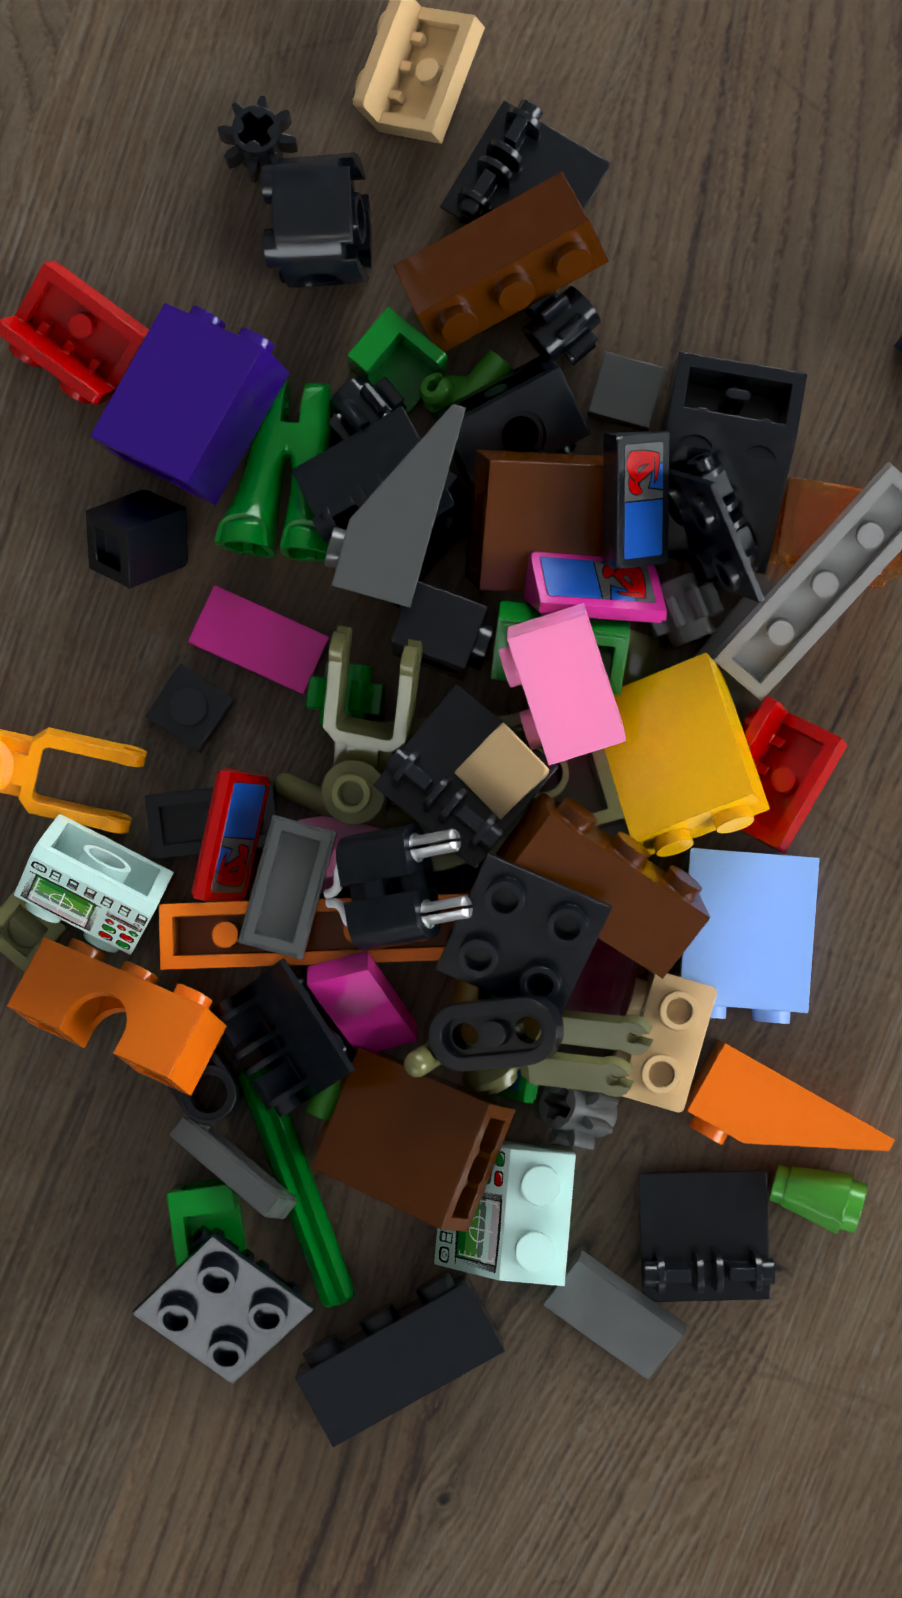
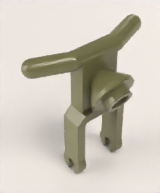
(360, 746)
(561, 1068)

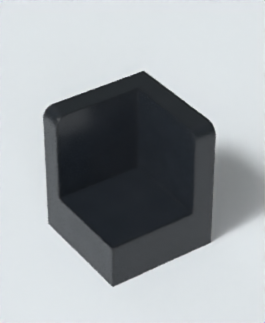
(137, 538)

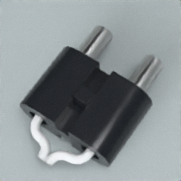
(391, 886)

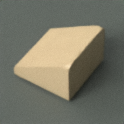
(502, 771)

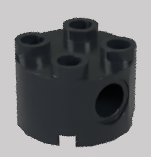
(317, 220)

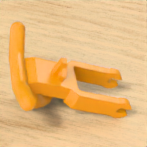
(21, 763)

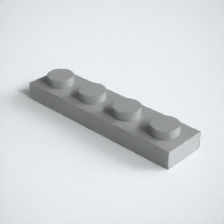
(817, 587)

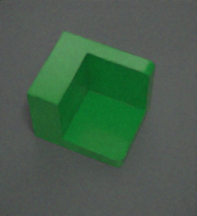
(399, 353)
(206, 1204)

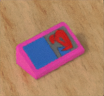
(567, 580)

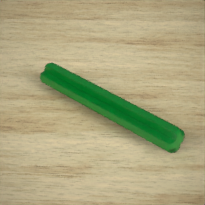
(308, 1214)

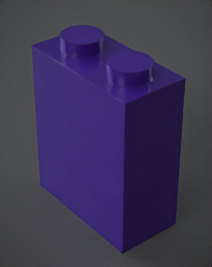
(191, 401)

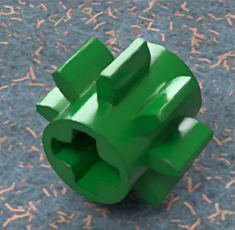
(361, 698)

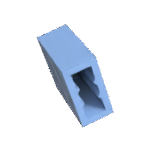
(757, 931)

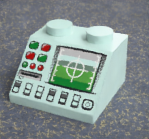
(92, 885)
(520, 1220)

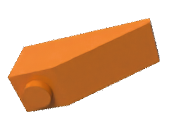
(762, 1107)

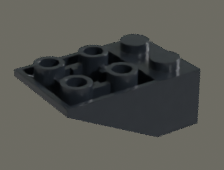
(748, 423)

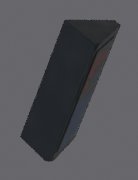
(635, 498)

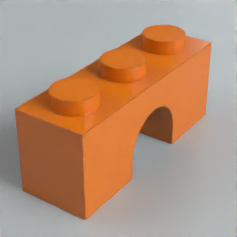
(165, 1032)

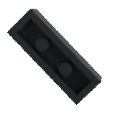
(398, 1356)

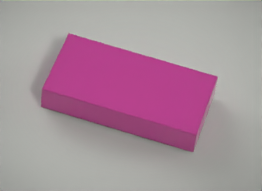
(259, 640)
(362, 1002)

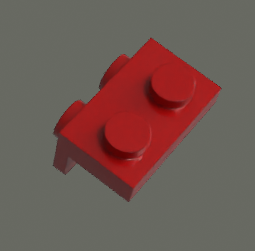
(73, 334)
(793, 767)

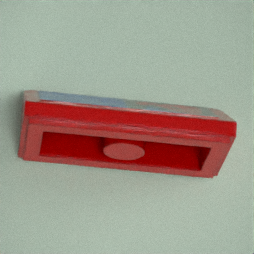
(230, 835)

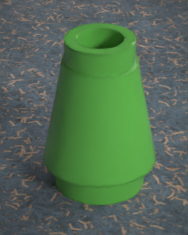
(820, 1196)

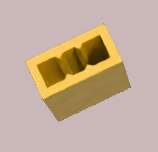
(683, 758)

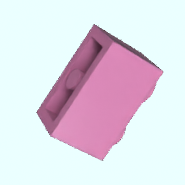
(563, 684)

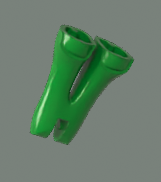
(253, 514)

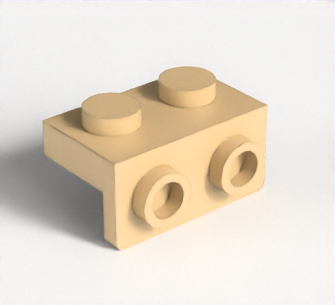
(416, 69)
(679, 1021)

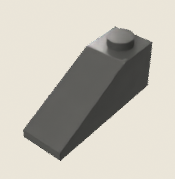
(392, 528)

